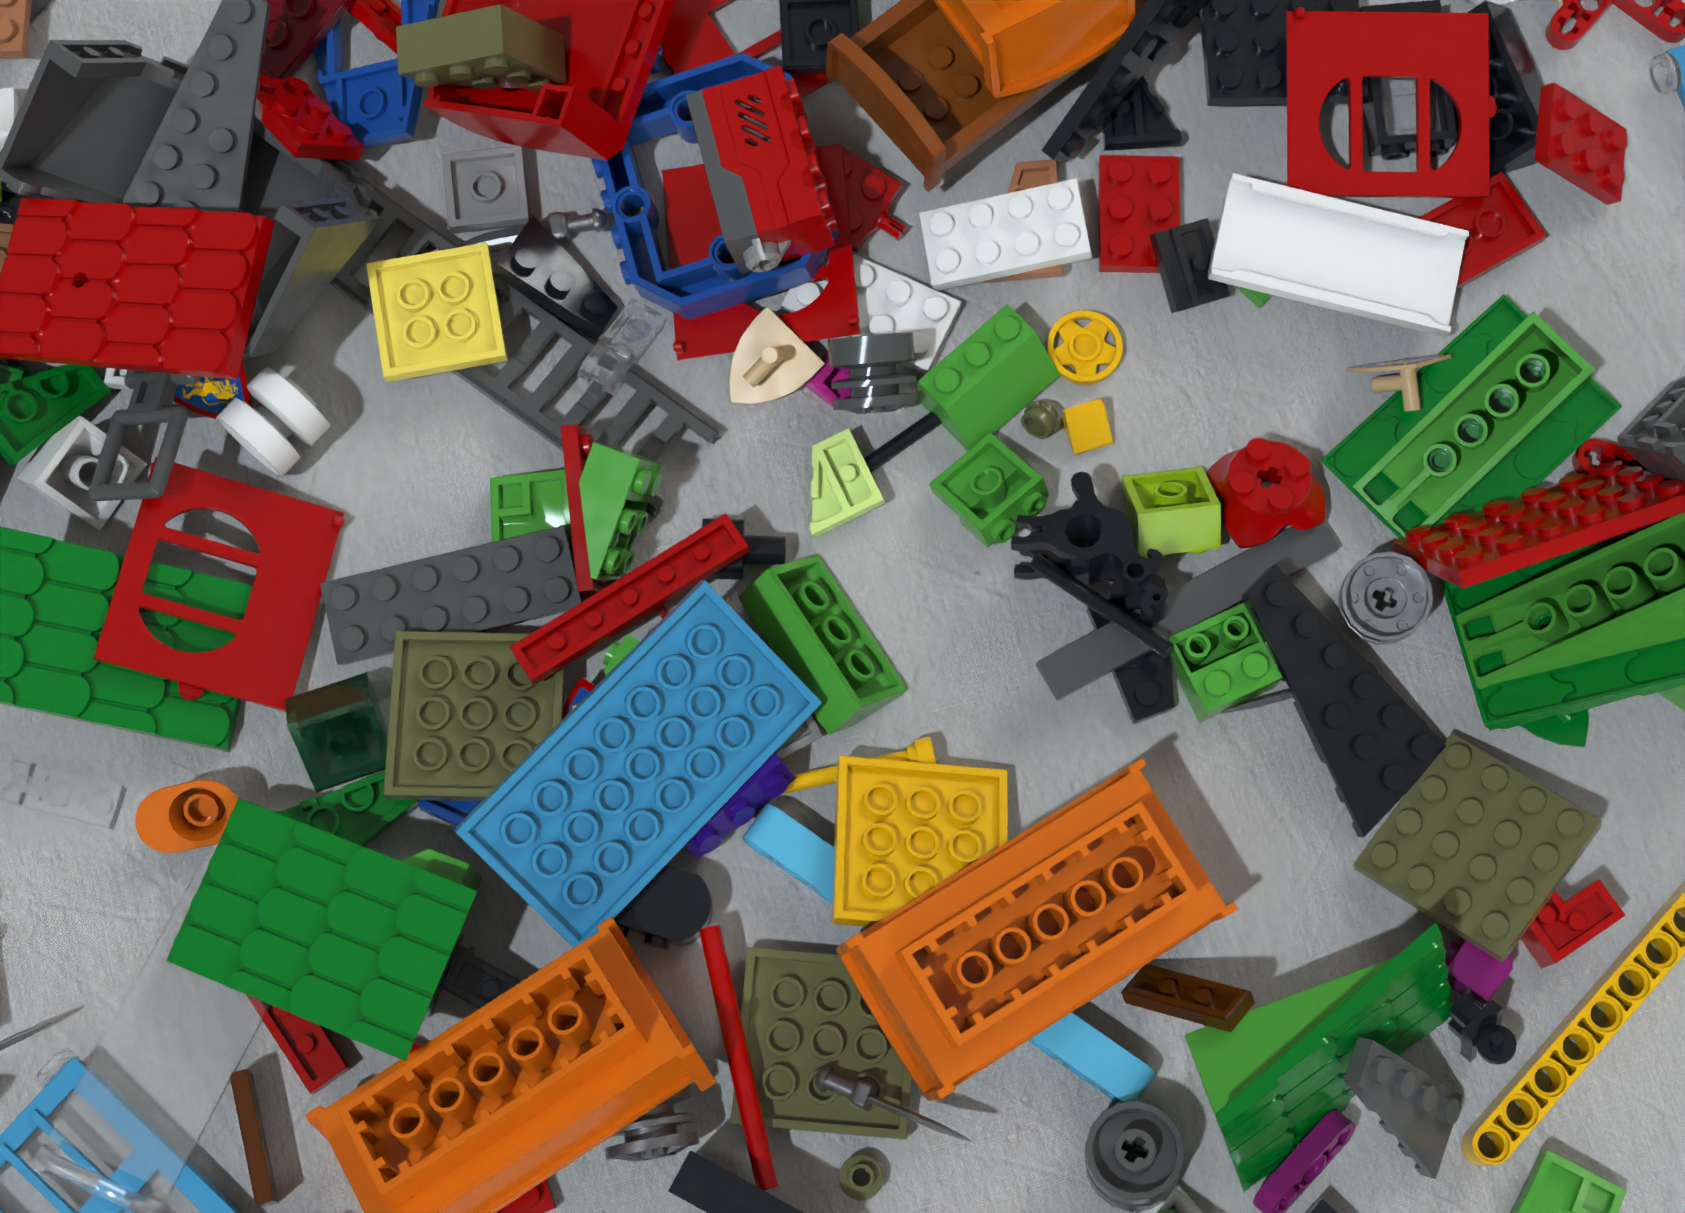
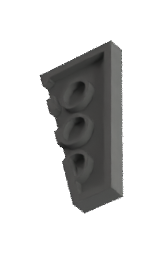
(1406, 1100)

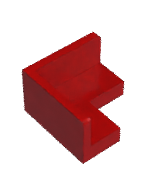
(1570, 923)

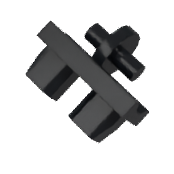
(1481, 1030)

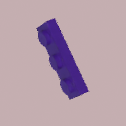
(761, 787)

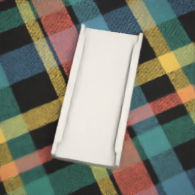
(1337, 255)

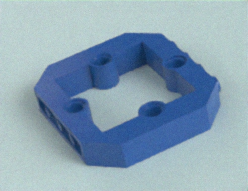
(703, 284)

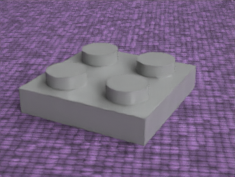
(485, 189)

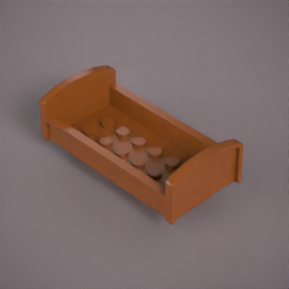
(925, 86)

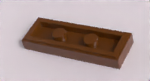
(1188, 997)
(253, 1138)

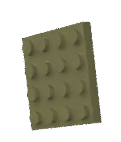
(462, 714)
(1478, 847)
(807, 1016)

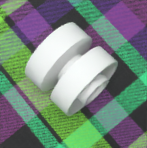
(281, 413)

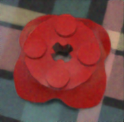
(1257, 512)

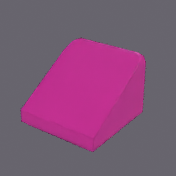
(821, 382)

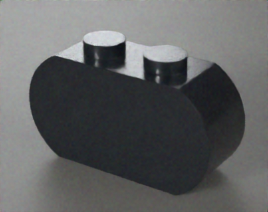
(668, 909)

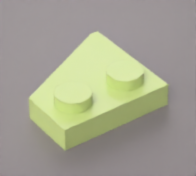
(840, 483)

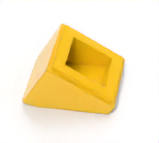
(1087, 426)

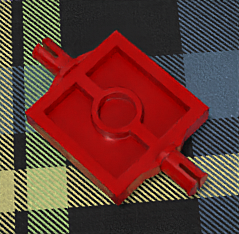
(869, 200)

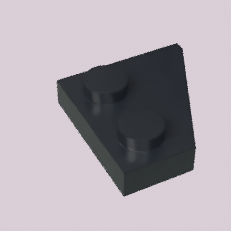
(1139, 122)

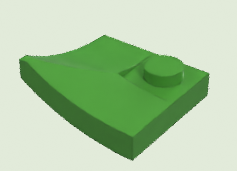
(529, 504)
(1566, 1188)

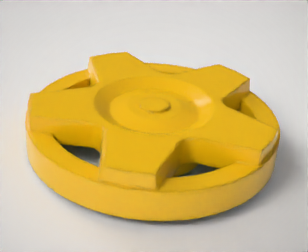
(1085, 347)

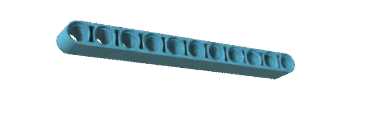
(1067, 1041)

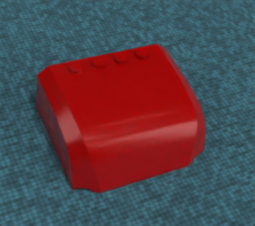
(607, 68)

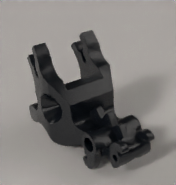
(1095, 546)

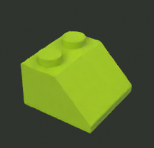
(1173, 511)

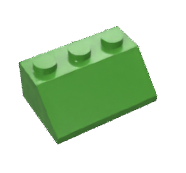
(988, 378)

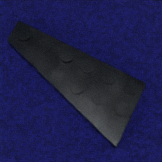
(1136, 51)
(1349, 711)

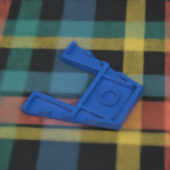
(372, 97)

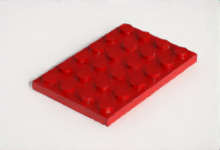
(1543, 523)

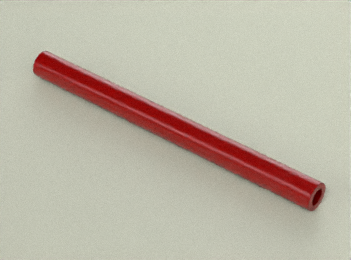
(738, 1058)

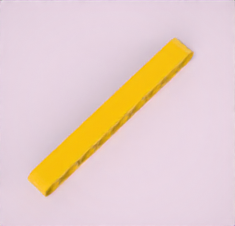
(1587, 1035)

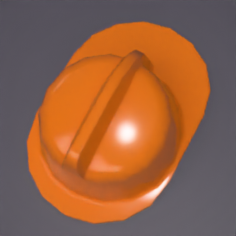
(185, 815)

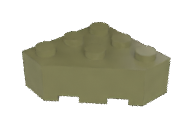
(481, 51)

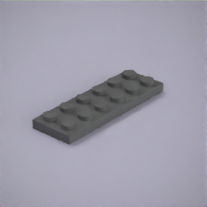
(452, 593)

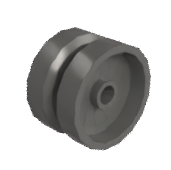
(1140, 1130)

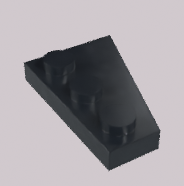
(554, 280)
(1144, 682)

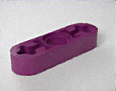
(1304, 1163)

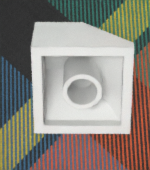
(65, 468)

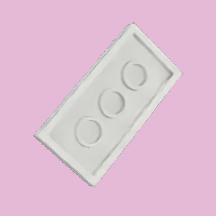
(1005, 235)
(891, 306)

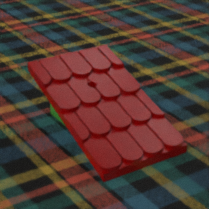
(131, 286)

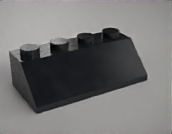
(1515, 90)

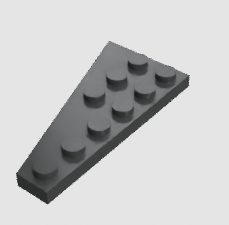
(208, 130)

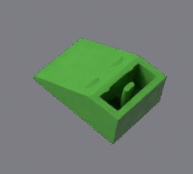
(614, 502)

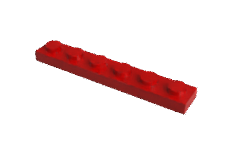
(629, 599)

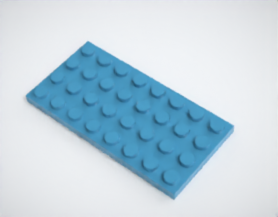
(638, 766)

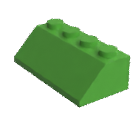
(822, 641)

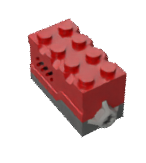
(762, 170)

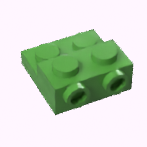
(990, 490)

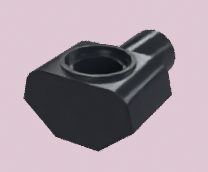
(763, 550)

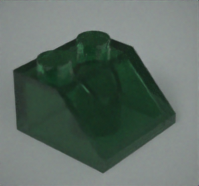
(338, 731)

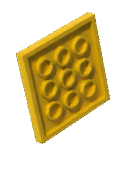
(909, 830)

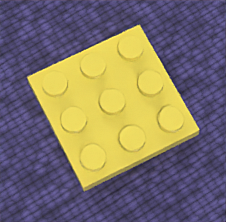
(436, 312)

